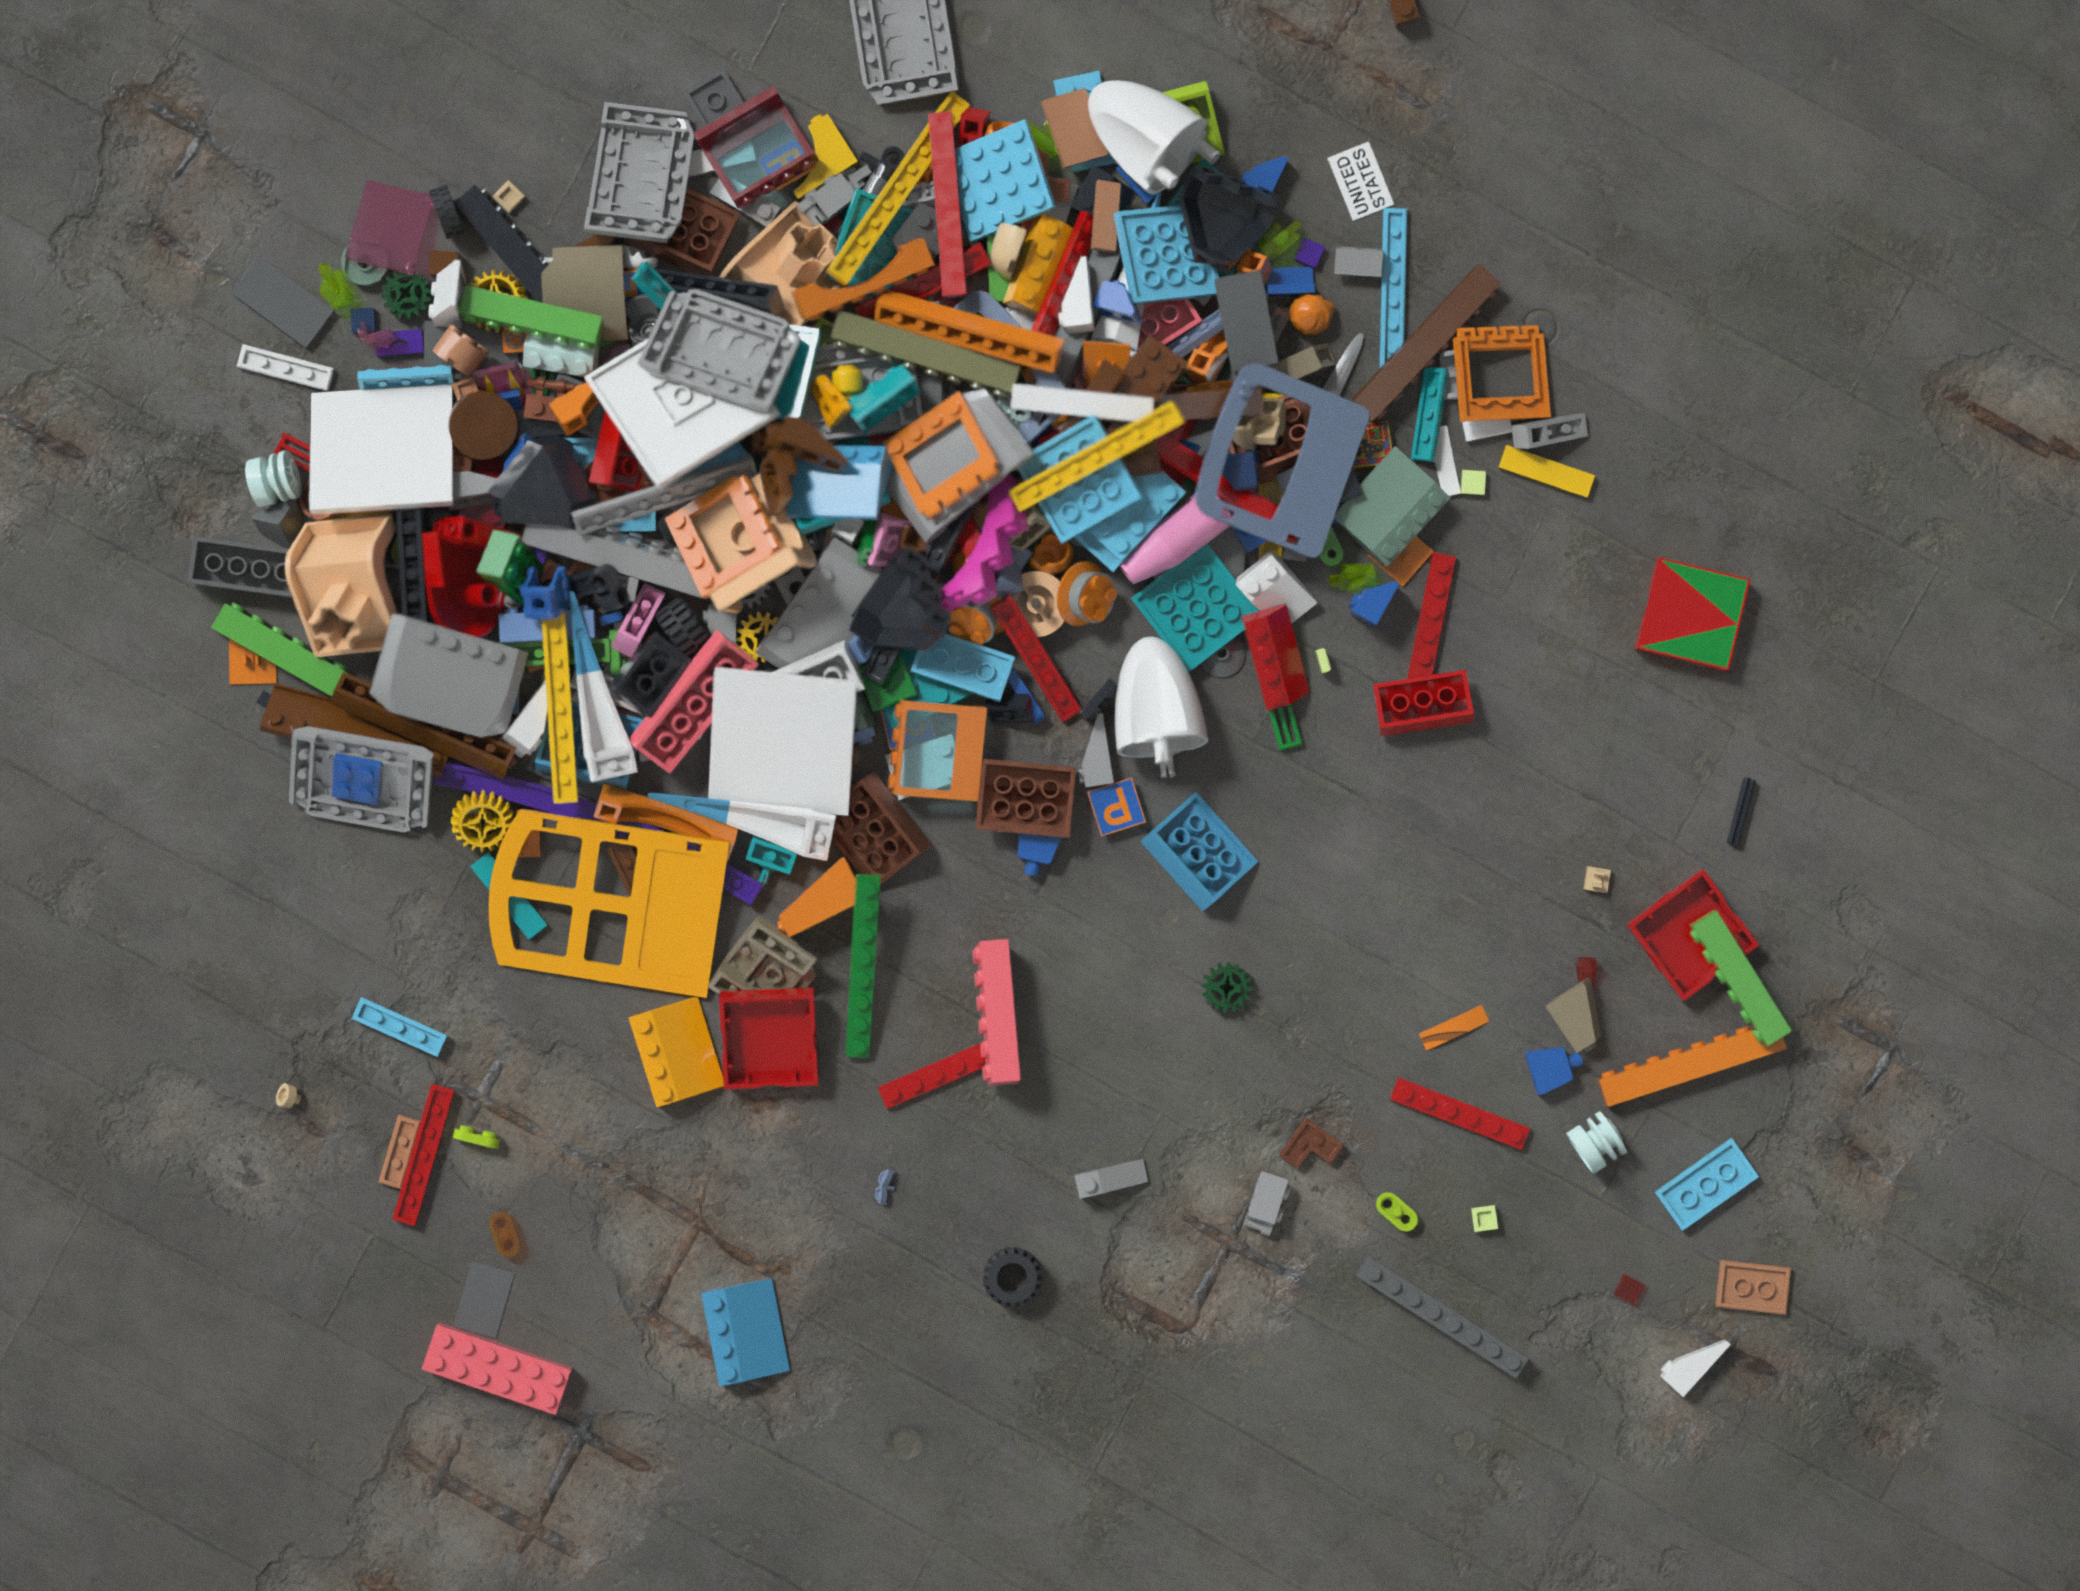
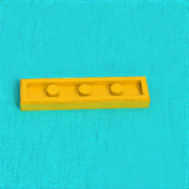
(1546, 471)

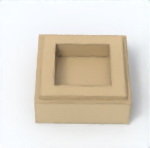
(508, 196)

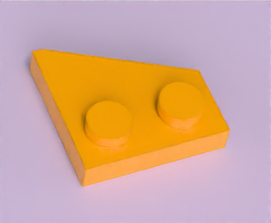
(829, 400)

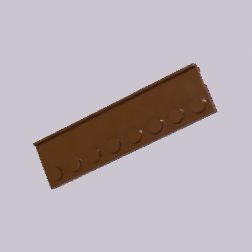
(297, 709)

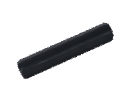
(1741, 811)

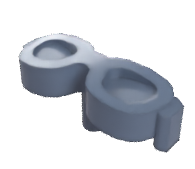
(881, 1191)

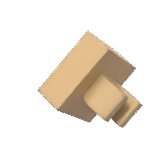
(1597, 879)

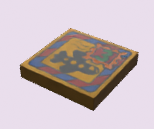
(1373, 445)

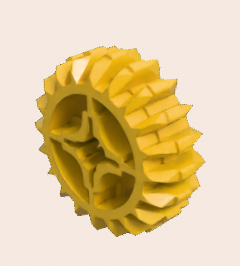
(498, 280)
(461, 820)

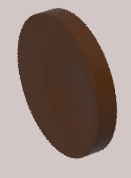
(482, 425)

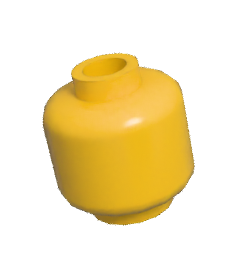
(848, 380)

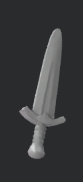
(1344, 366)

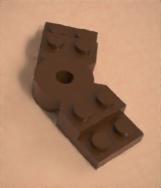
(1150, 375)
(777, 466)

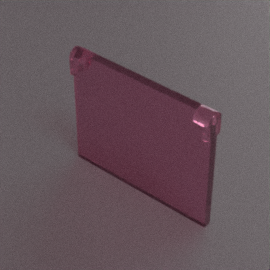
(389, 227)

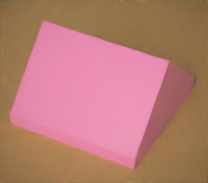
(886, 539)

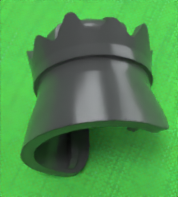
(643, 317)

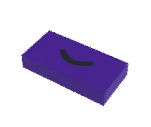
(406, 343)

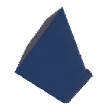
(1242, 469)

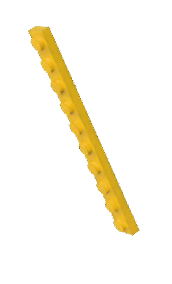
(890, 198)

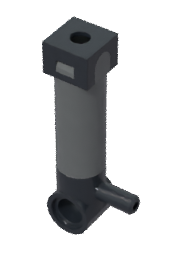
(882, 171)

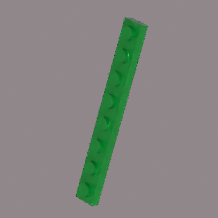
(862, 965)

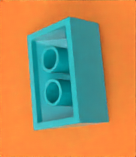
(883, 398)

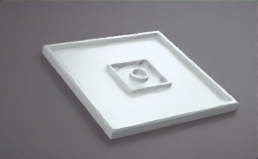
(668, 422)
(381, 449)
(782, 740)

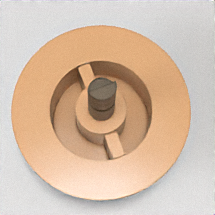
(1039, 602)

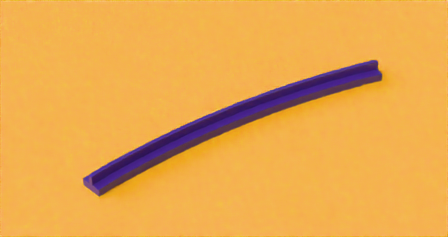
(542, 798)

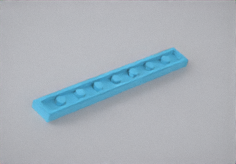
(1393, 282)

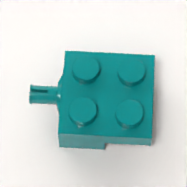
(770, 857)

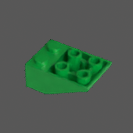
(507, 564)

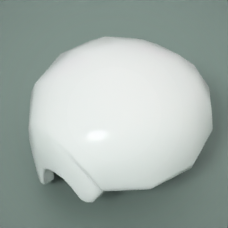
(634, 257)

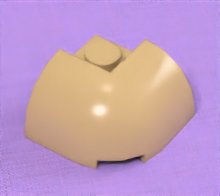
(1006, 249)
(1262, 428)

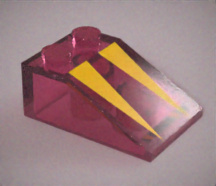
(503, 378)

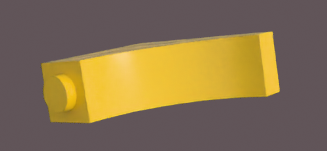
(831, 152)

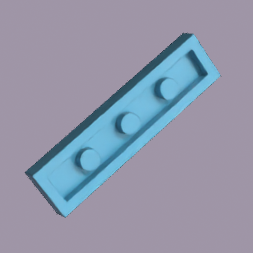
(405, 377)
(399, 1026)

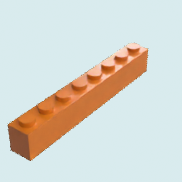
(969, 331)
(1684, 1065)

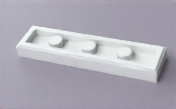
(285, 367)

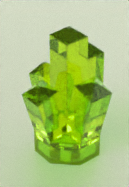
(1043, 137)
(1276, 244)
(334, 286)
(1354, 577)

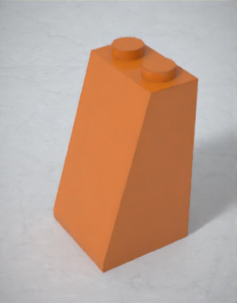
(822, 900)

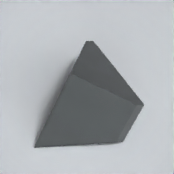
(280, 522)

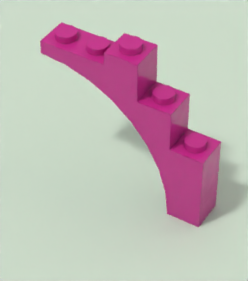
(993, 550)

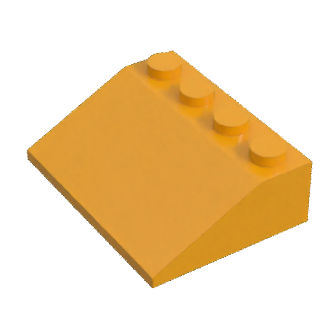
(1037, 264)
(677, 1051)

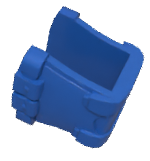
(555, 596)

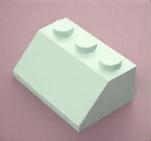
(559, 358)

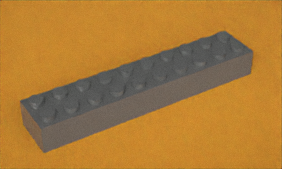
(256, 568)

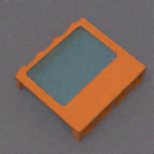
(937, 750)

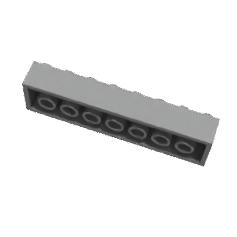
(625, 552)

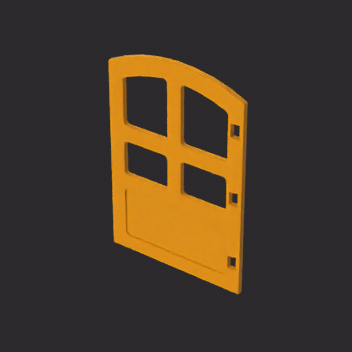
(668, 913)

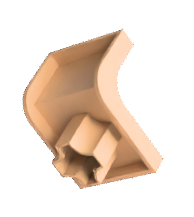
(787, 255)
(729, 542)
(341, 583)

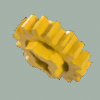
(746, 632)

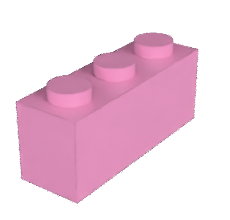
(638, 620)

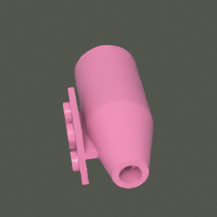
(1172, 541)

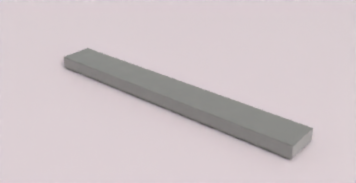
(655, 499)

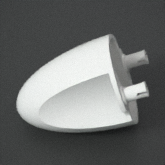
(1148, 132)
(1157, 705)

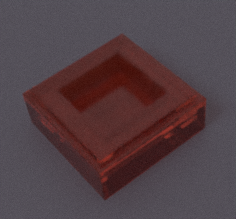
(1628, 1289)

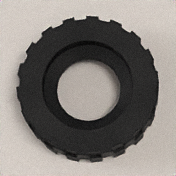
(446, 212)

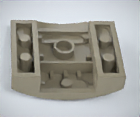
(589, 282)
(764, 961)

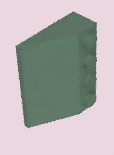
(1393, 507)

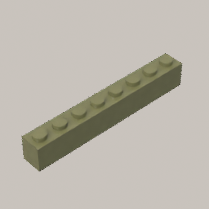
(924, 353)

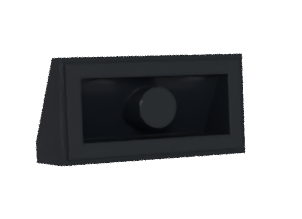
(1011, 709)

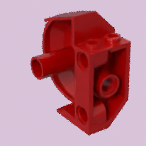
(454, 589)

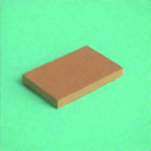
(1072, 128)
(1753, 1287)

